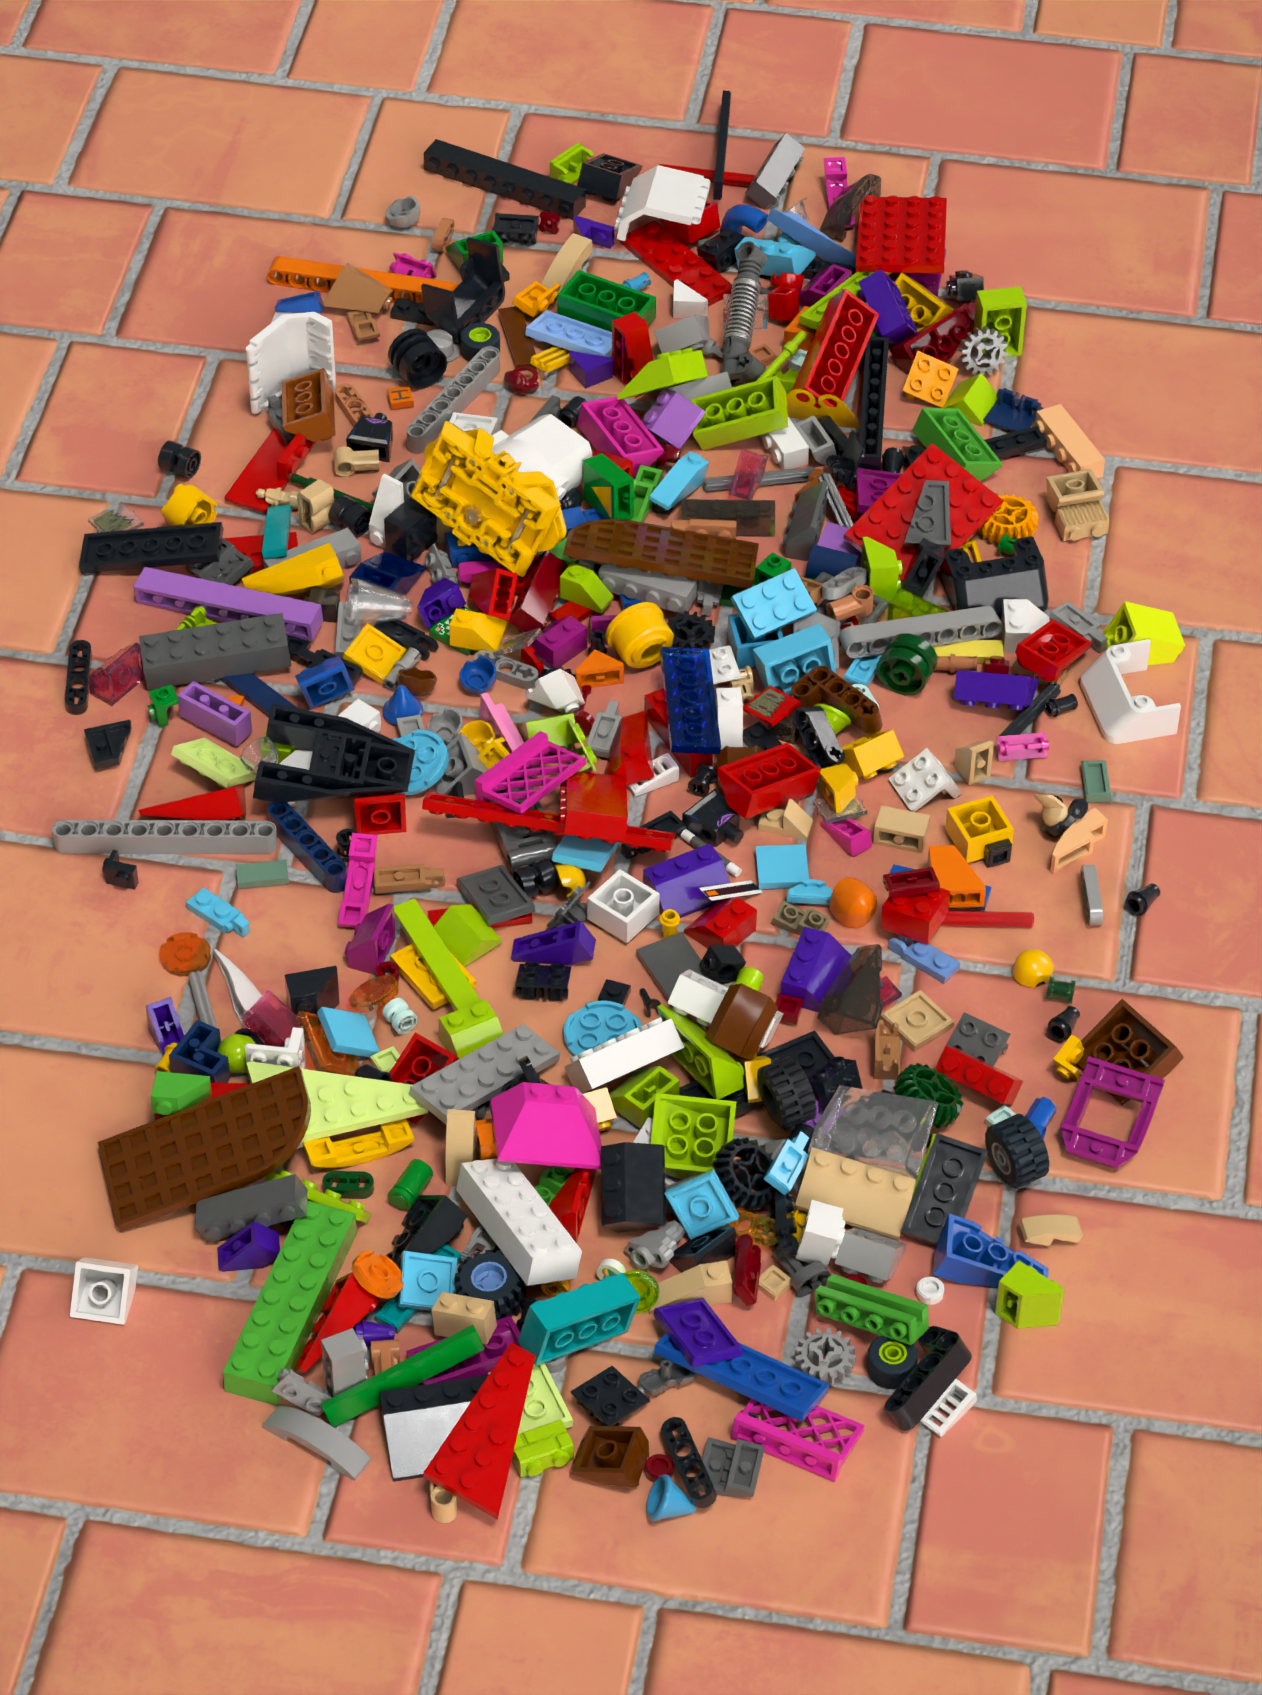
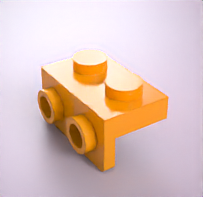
(536, 298)

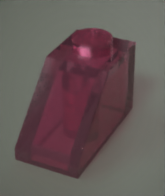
(748, 474)

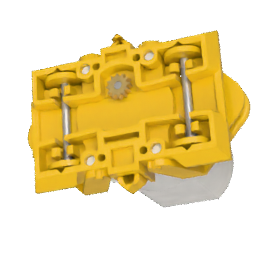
(503, 486)

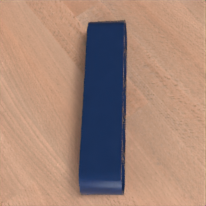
(308, 847)

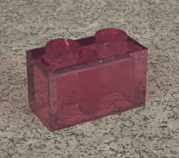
(270, 1020)

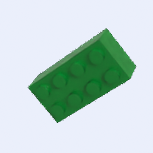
(602, 301)

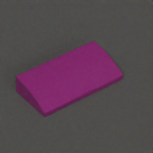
(480, 1363)

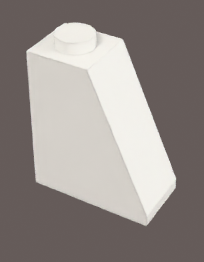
(730, 716)

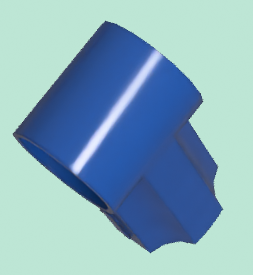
(1041, 1114)

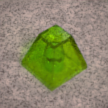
(907, 604)

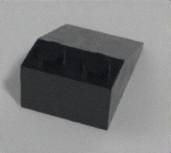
(607, 176)

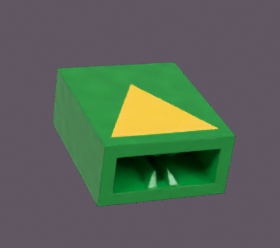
(608, 488)

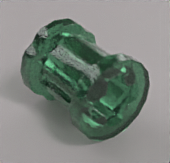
(1060, 989)

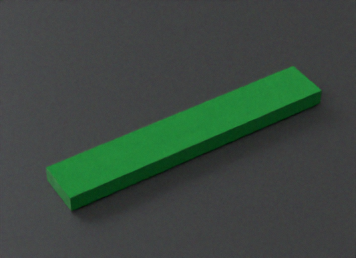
(403, 1375)

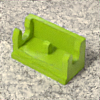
(568, 164)

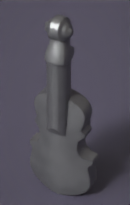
(667, 1376)

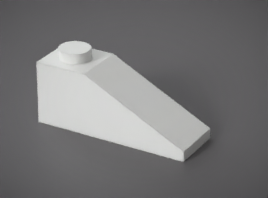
(388, 498)

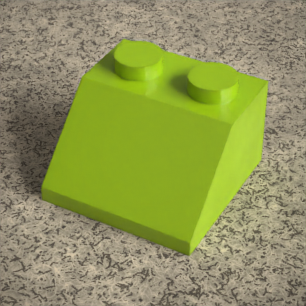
(881, 568)
(556, 727)
(469, 1028)

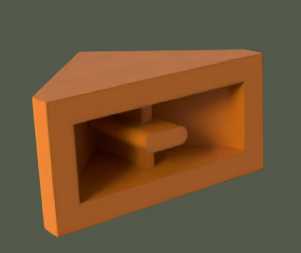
(599, 671)

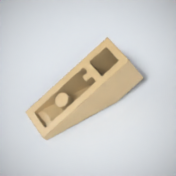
(704, 1281)

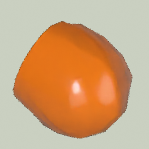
(853, 902)

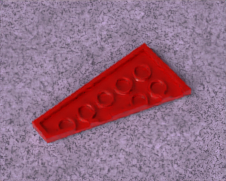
(481, 1445)

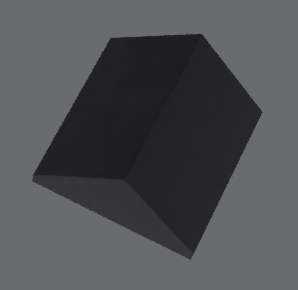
(708, 1248)

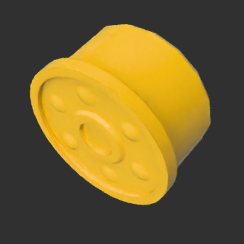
(639, 635)

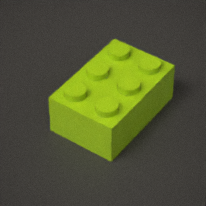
(1005, 312)

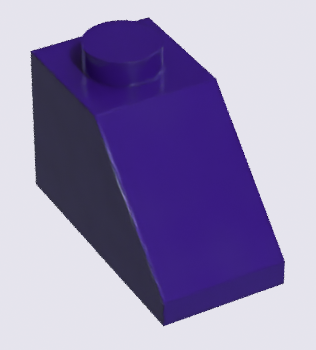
(249, 1248)

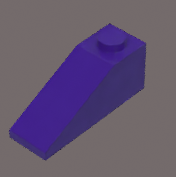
(562, 945)

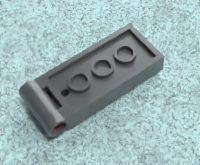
(519, 843)

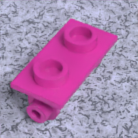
(406, 264)
(1022, 746)

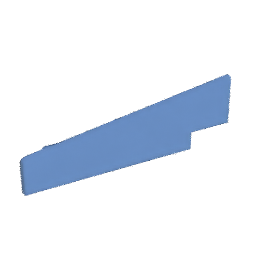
(811, 237)

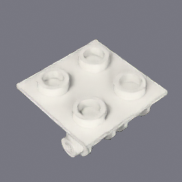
(723, 665)

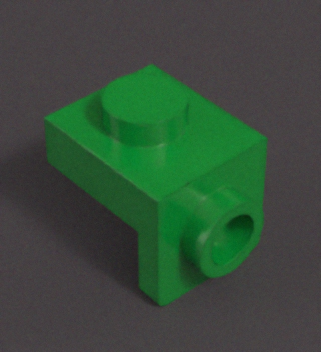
(160, 700)

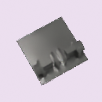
(571, 910)
(979, 1039)

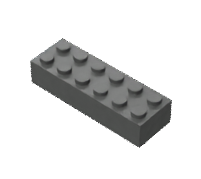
(215, 651)

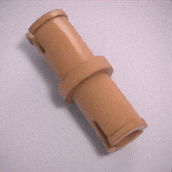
(955, 663)

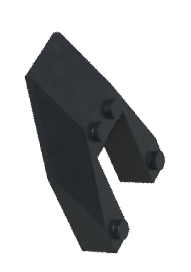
(344, 762)

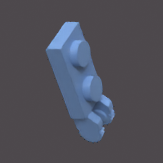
(925, 958)

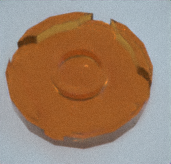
(185, 954)
(374, 991)

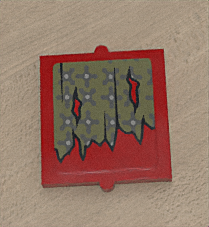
(771, 706)

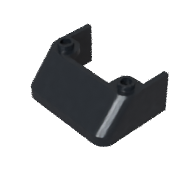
(474, 298)

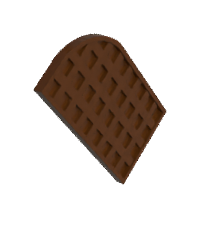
(665, 551)
(205, 1148)

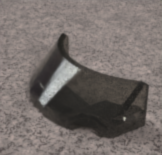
(846, 202)

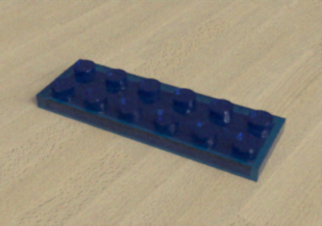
(690, 700)

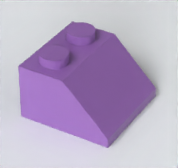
(672, 418)

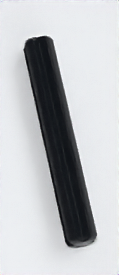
(1031, 712)

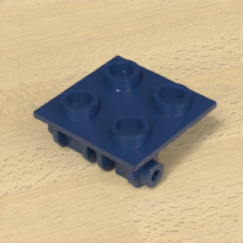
(1011, 412)

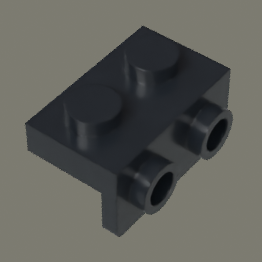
(516, 228)
(721, 249)
(835, 1073)

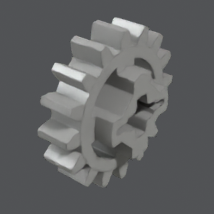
(990, 346)
(838, 1360)

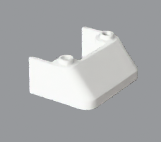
(1115, 711)

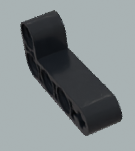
(930, 1378)

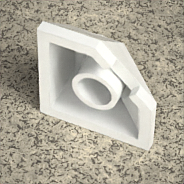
(557, 691)

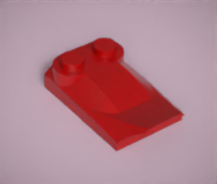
(1051, 650)

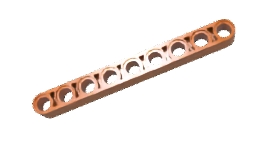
(321, 277)

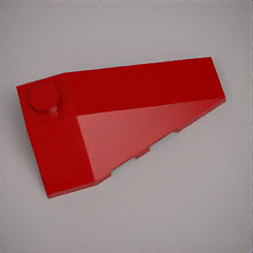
(572, 1200)

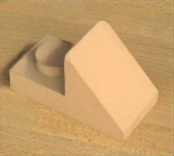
(789, 822)

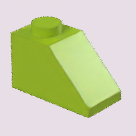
(584, 588)

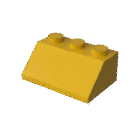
(921, 303)

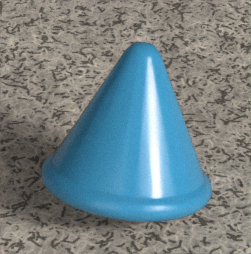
(667, 1500)

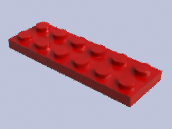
(675, 261)

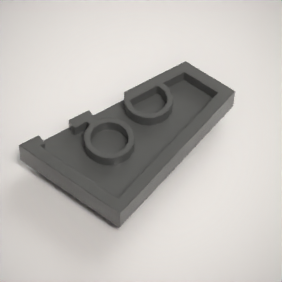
(931, 516)

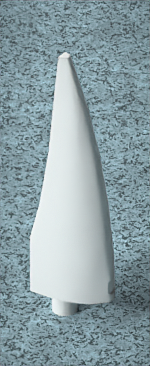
(241, 989)

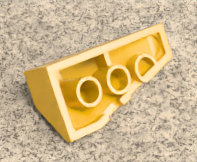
(298, 574)

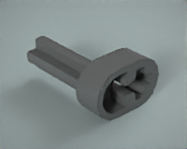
(803, 1279)

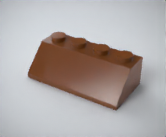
(309, 406)

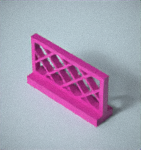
(519, 764)
(790, 1445)

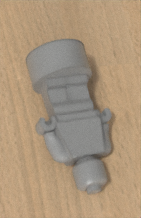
(710, 347)

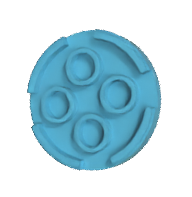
(429, 759)
(597, 1024)

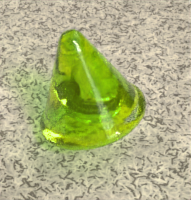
(646, 1287)

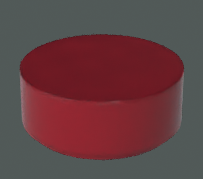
(585, 721)
(657, 1466)

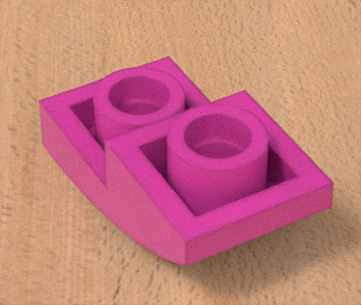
(467, 569)

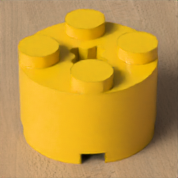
(189, 506)

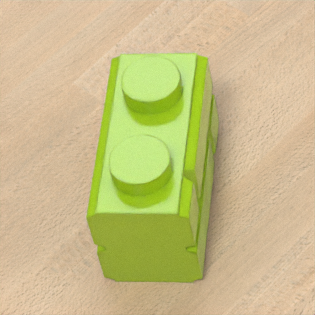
(542, 1449)

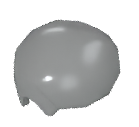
(446, 725)

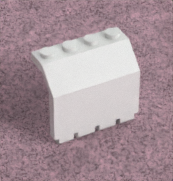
(664, 195)
(286, 350)

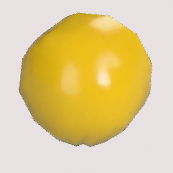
(478, 733)
(570, 877)
(1032, 968)

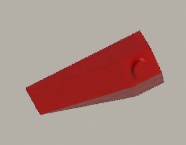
(632, 750)
(217, 805)
(342, 1309)

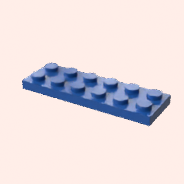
(757, 1378)

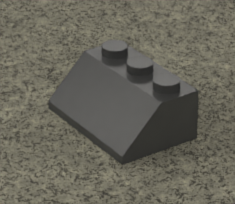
(807, 522)

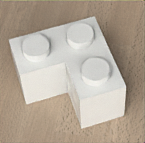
(821, 1233)

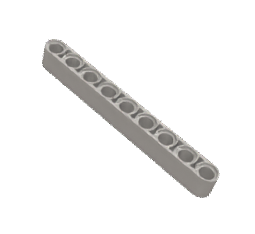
(164, 837)

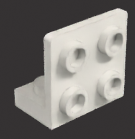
(923, 780)
(291, 1055)

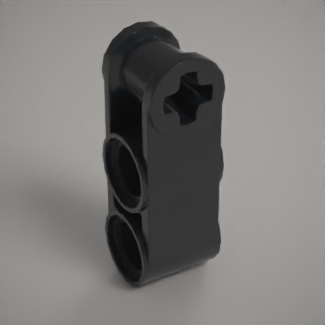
(818, 736)

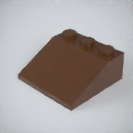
(1130, 1042)

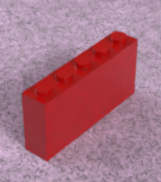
(594, 806)

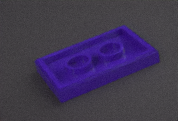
(697, 1332)

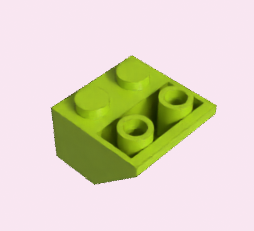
(637, 1094)
(1028, 1298)

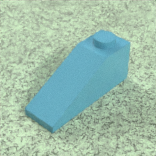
(680, 481)

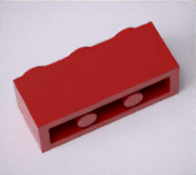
(979, 1075)

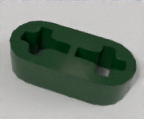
(349, 1184)

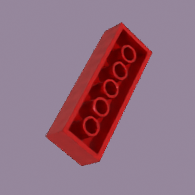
(836, 349)

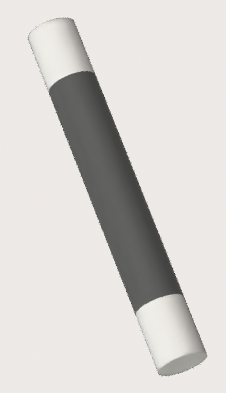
(696, 842)

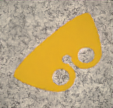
(802, 410)

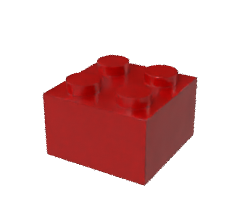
(916, 915)

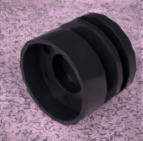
(417, 358)

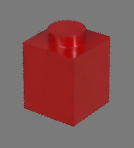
(783, 304)

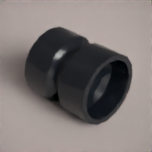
(179, 459)
(350, 515)
(536, 878)

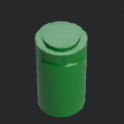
(410, 1184)

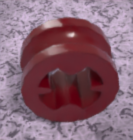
(388, 967)

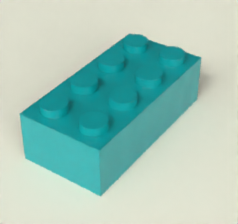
(579, 1318)

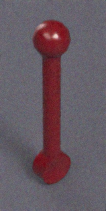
(586, 690)

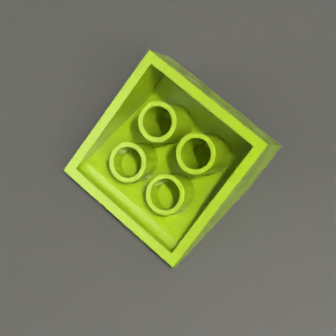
(666, 371)
(691, 1131)

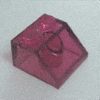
(117, 675)

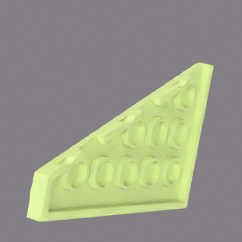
(346, 1101)

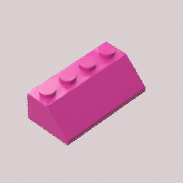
(618, 431)

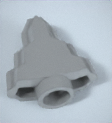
(655, 1246)

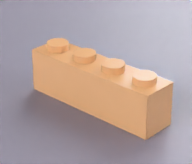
(1069, 441)

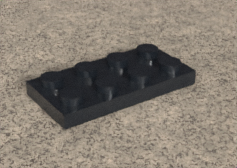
(944, 1187)

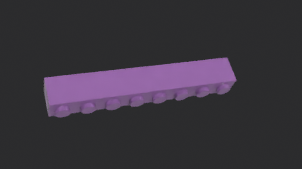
(225, 601)

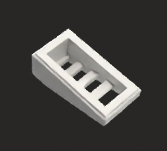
(668, 774)
(962, 1391)

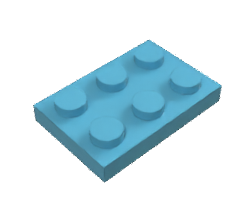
(773, 604)

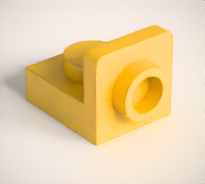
(493, 752)
(1069, 1054)

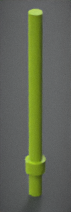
(788, 350)

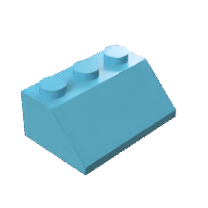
(781, 256)
(793, 656)

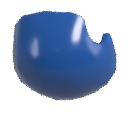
(478, 675)

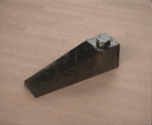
(854, 996)

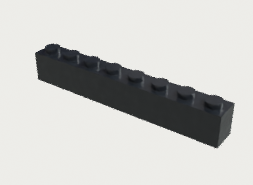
(504, 179)
(873, 401)

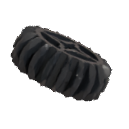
(742, 1175)

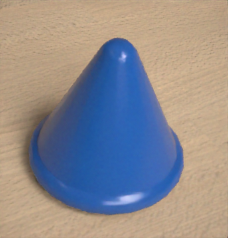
(401, 704)

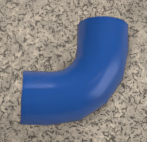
(746, 216)

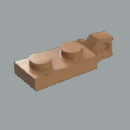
(407, 878)

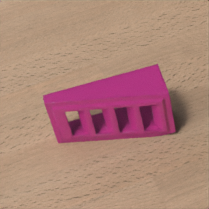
(849, 835)

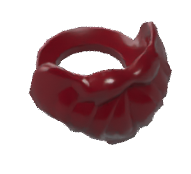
(519, 384)
(671, 453)

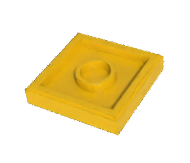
(374, 653)

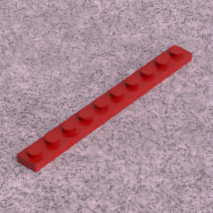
(535, 820)

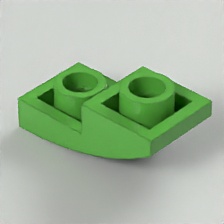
(551, 1182)

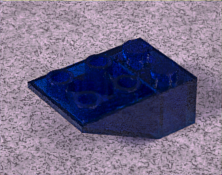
(389, 572)

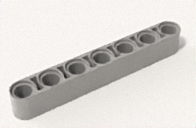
(453, 398)
(934, 628)

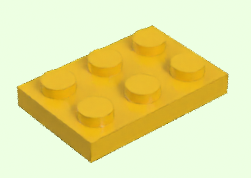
(420, 978)

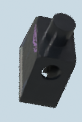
(372, 435)
(713, 820)

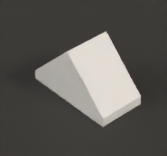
(688, 302)

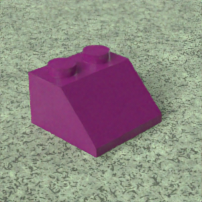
(560, 642)
(372, 940)

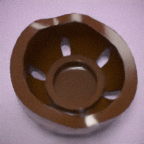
(417, 681)

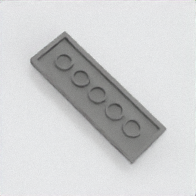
(482, 1072)

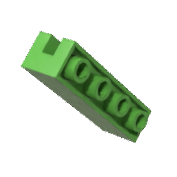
(872, 1309)

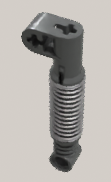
(739, 364)

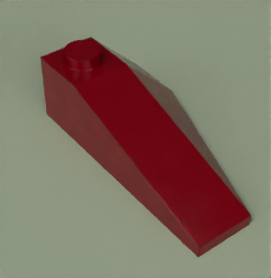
(936, 339)

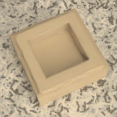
(774, 1282)

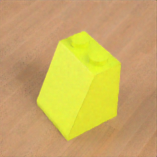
(1140, 623)

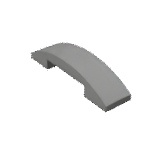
(319, 1437)

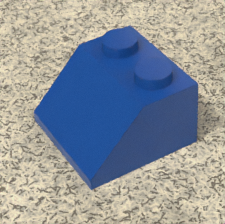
(324, 682)

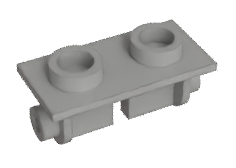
(439, 565)
(305, 1395)

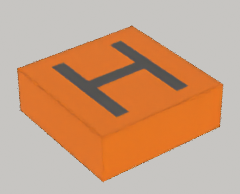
(400, 398)

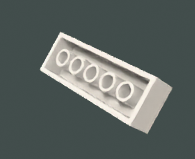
(519, 1221)

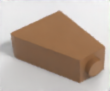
(358, 292)

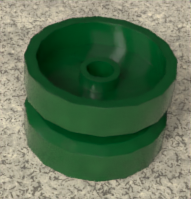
(906, 664)

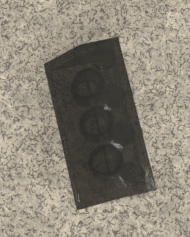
(752, 517)

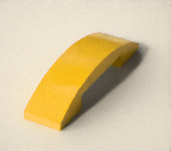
(360, 1149)

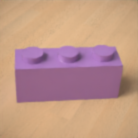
(215, 713)

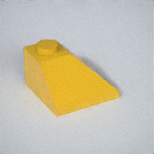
(476, 630)

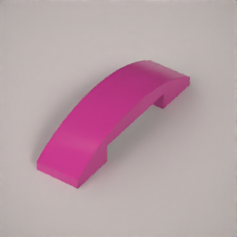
(835, 180)
(359, 879)

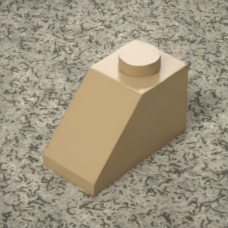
(974, 761)

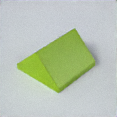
(973, 398)
(466, 933)

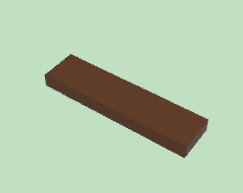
(514, 329)

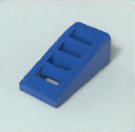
(301, 303)

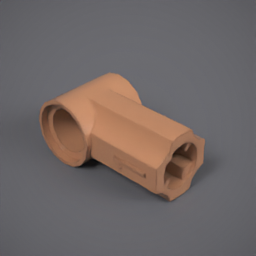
(858, 603)
(384, 1354)

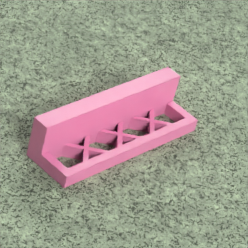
(501, 723)

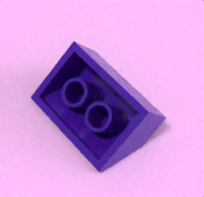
(885, 298)
(994, 689)
(681, 878)
(814, 967)

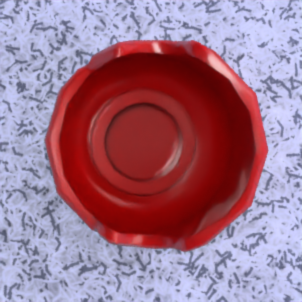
(787, 280)

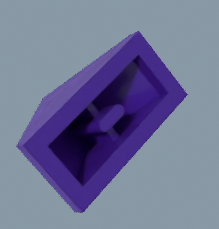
(590, 368)
(164, 1023)

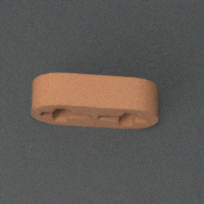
(443, 234)

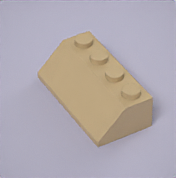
(869, 1195)

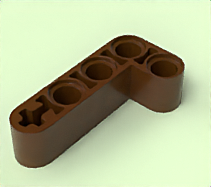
(826, 686)

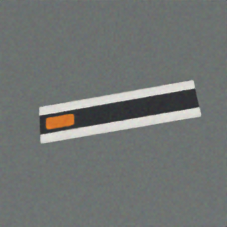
(730, 890)

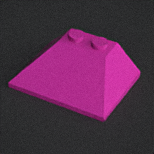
(546, 1126)

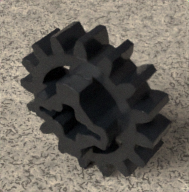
(691, 631)

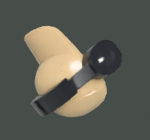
(1059, 817)

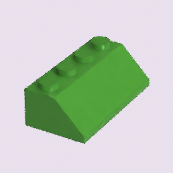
(958, 439)

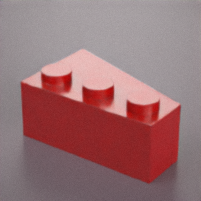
(630, 347)

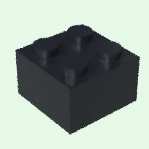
(410, 530)

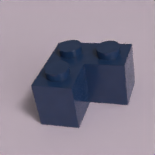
(198, 1054)

